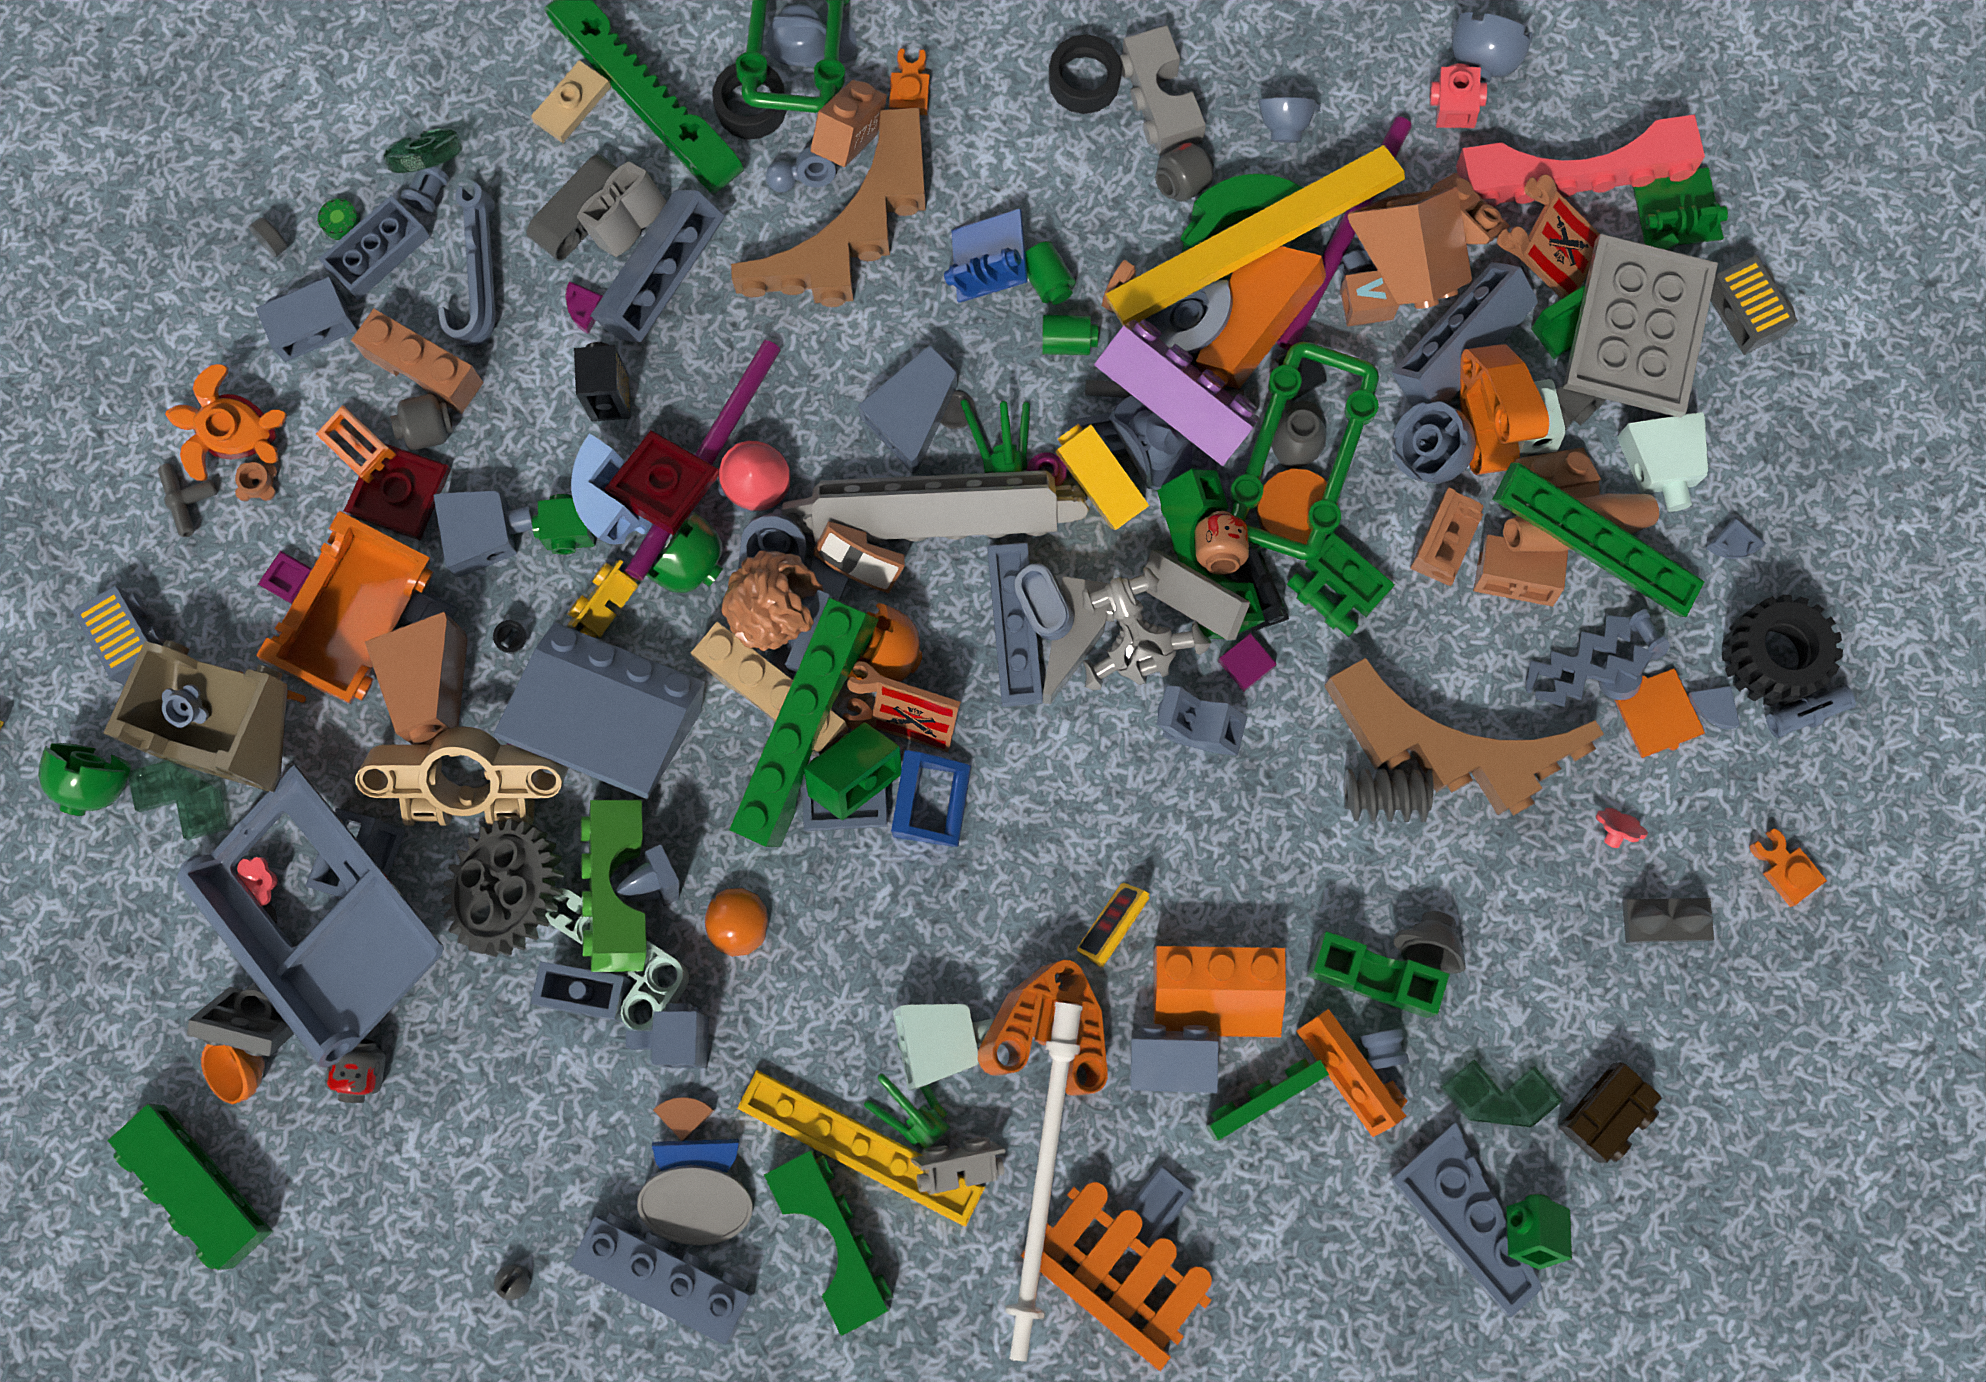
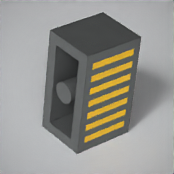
(1751, 305)

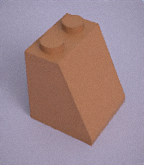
(1416, 244)
(421, 676)

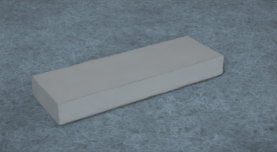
(1197, 596)

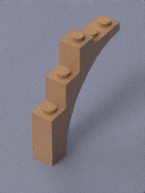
(861, 229)
(1502, 768)

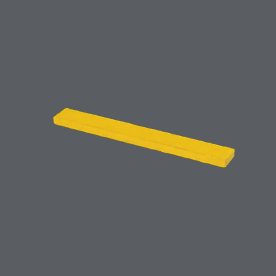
(1255, 236)

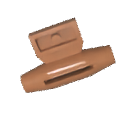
(1577, 476)

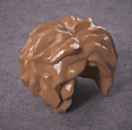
(766, 600)

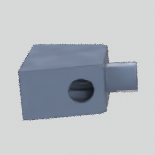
(478, 529)

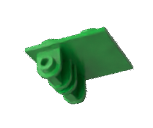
(1680, 208)

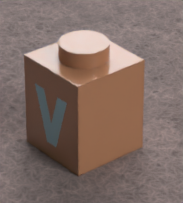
(1367, 299)

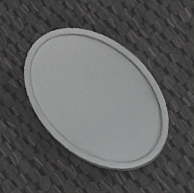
(694, 1205)

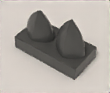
(1668, 920)

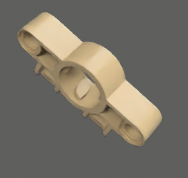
(428, 796)

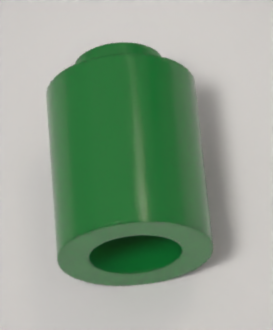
(1049, 273)
(1068, 335)

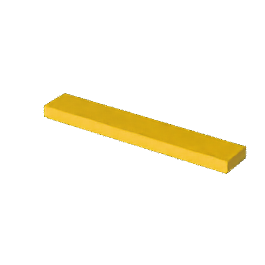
(851, 1144)

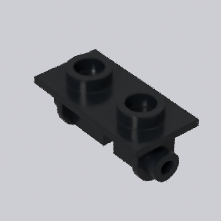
(1257, 572)

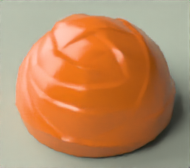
(231, 1072)

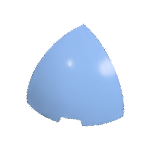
(599, 512)

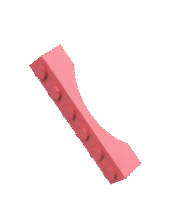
(1664, 150)

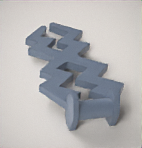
(1584, 669)

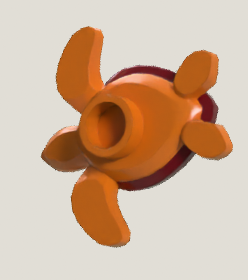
(223, 425)

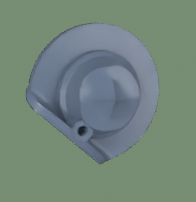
(1196, 318)
(1151, 442)

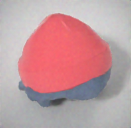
(754, 476)

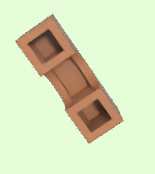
(419, 359)

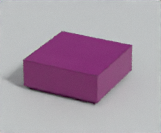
(285, 577)
(1247, 662)

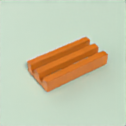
(374, 460)

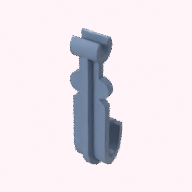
(479, 271)

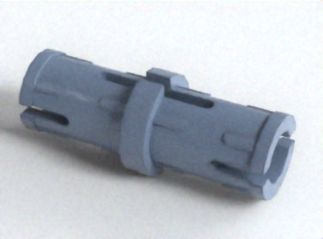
(1833, 701)

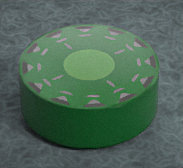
(337, 218)

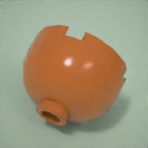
(893, 645)

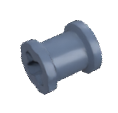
(425, 189)

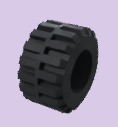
(1806, 630)

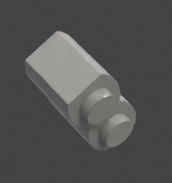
(621, 209)

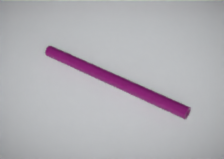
(1340, 242)
(711, 446)

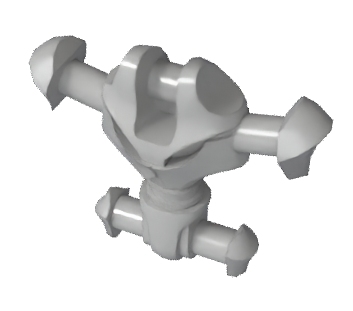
(1140, 646)

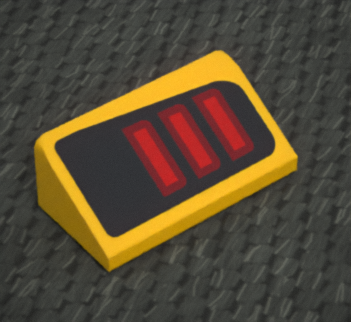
(1113, 923)

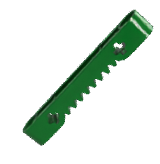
(683, 134)

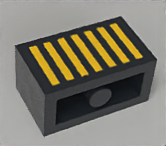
(602, 382)

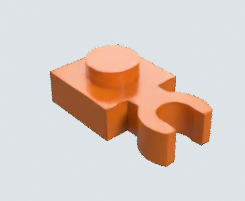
(910, 87)
(1792, 872)

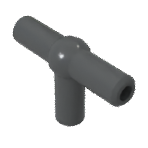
(178, 499)

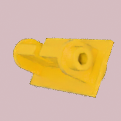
(591, 611)

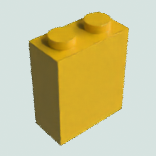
(1100, 476)

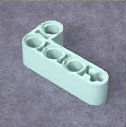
(647, 983)

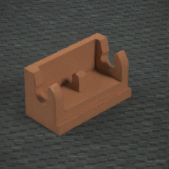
(1448, 537)
(1520, 575)

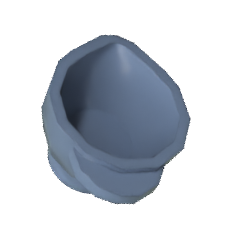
(1287, 117)

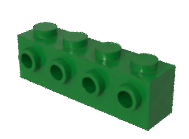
(189, 1187)

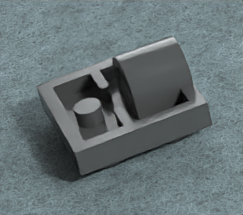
(241, 1022)

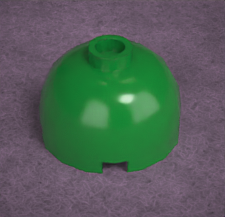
(689, 557)
(80, 779)

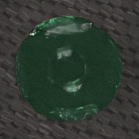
(426, 152)

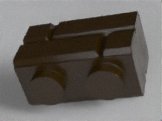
(1611, 1114)

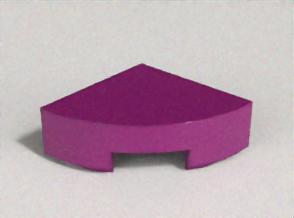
(581, 304)

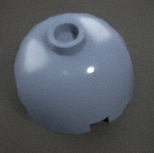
(1492, 44)
(1433, 442)

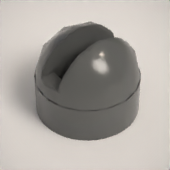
(519, 1286)

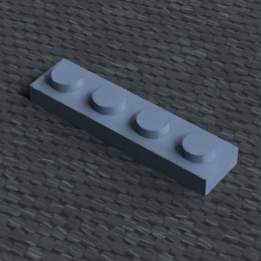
(1013, 632)

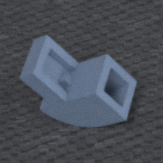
(1199, 723)

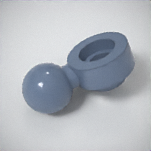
(809, 169)

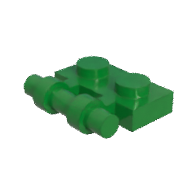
(1347, 575)

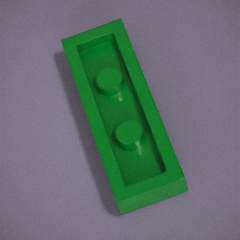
(1265, 1097)

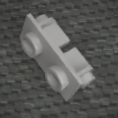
(975, 1160)

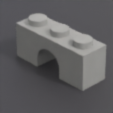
(1169, 119)

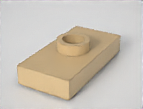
(571, 101)

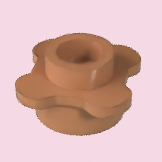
(247, 474)

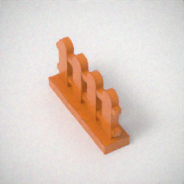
(1129, 1295)

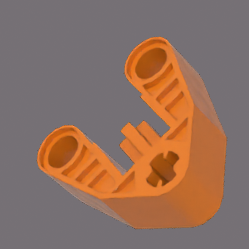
(1500, 405)
(1023, 1019)

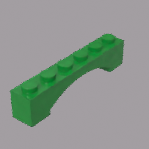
(776, 782)

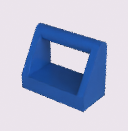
(907, 795)

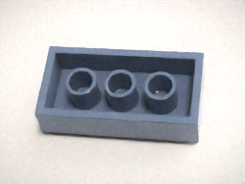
(374, 247)

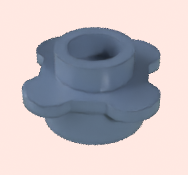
(177, 713)

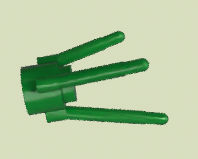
(1005, 456)
(925, 1123)

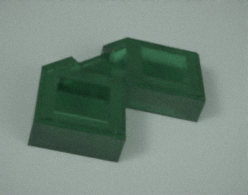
(197, 802)
(1518, 1105)

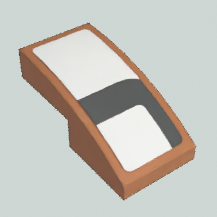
(851, 555)

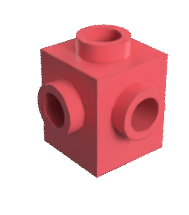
(1458, 96)

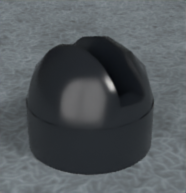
(503, 630)

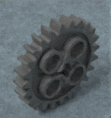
(503, 888)

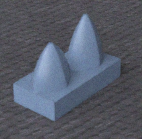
(651, 880)

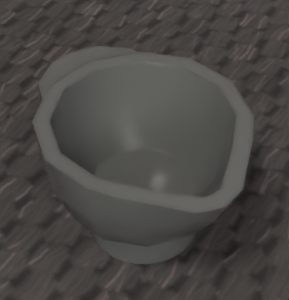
(1299, 435)
(1433, 943)

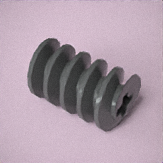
(1388, 794)

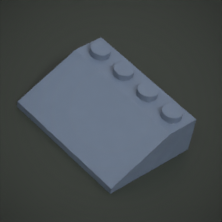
(601, 710)

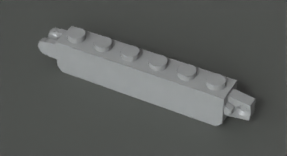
(941, 506)

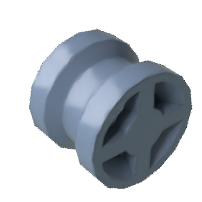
(1385, 1049)

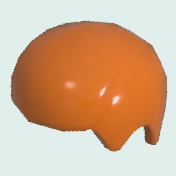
(736, 921)

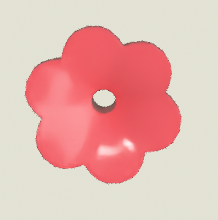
(1620, 827)
(257, 878)

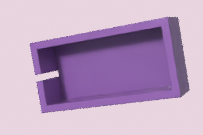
(1177, 390)

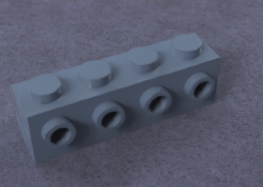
(658, 265)
(1478, 318)
(663, 1278)

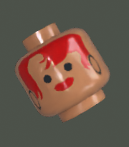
(1221, 543)

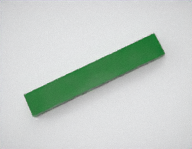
(1598, 539)

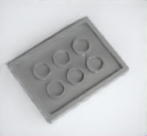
(1640, 325)

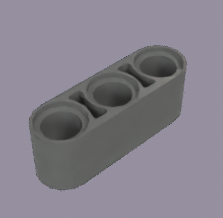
(556, 224)

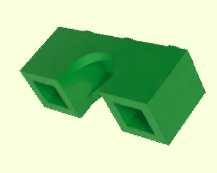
(1383, 979)

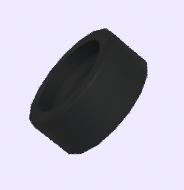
(1078, 100)
(751, 126)

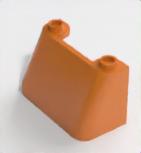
(347, 599)

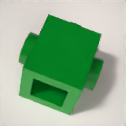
(560, 526)
(1539, 1232)

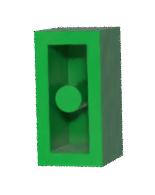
(853, 770)

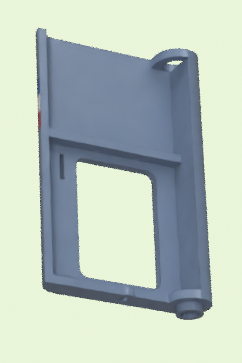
(351, 962)

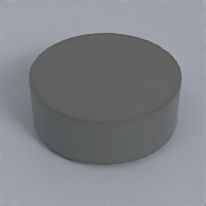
(268, 236)

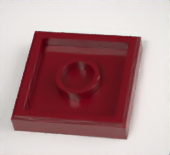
(662, 482)
(400, 493)

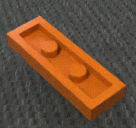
(1373, 1102)

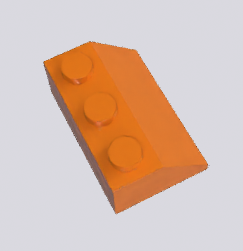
(1220, 988)

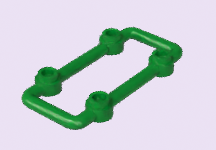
(828, 72)
(1359, 410)

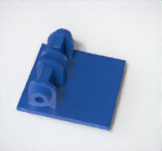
(988, 256)

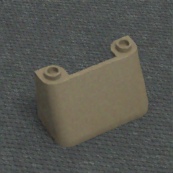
(243, 726)

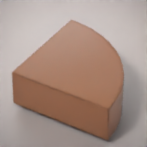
(1122, 275)
(683, 1115)

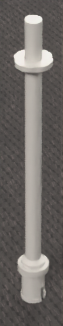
(1061, 1050)

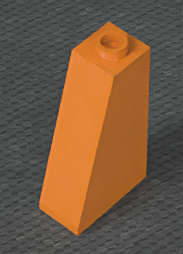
(1265, 302)

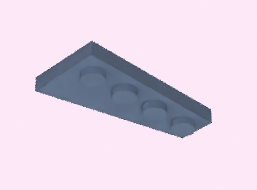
(1458, 1206)

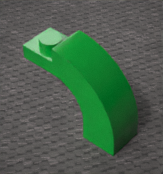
(1233, 202)

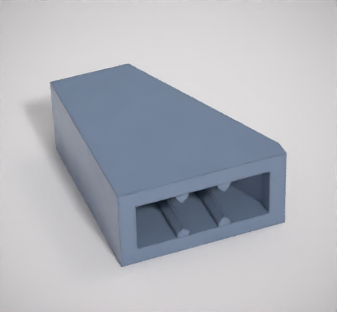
(911, 406)

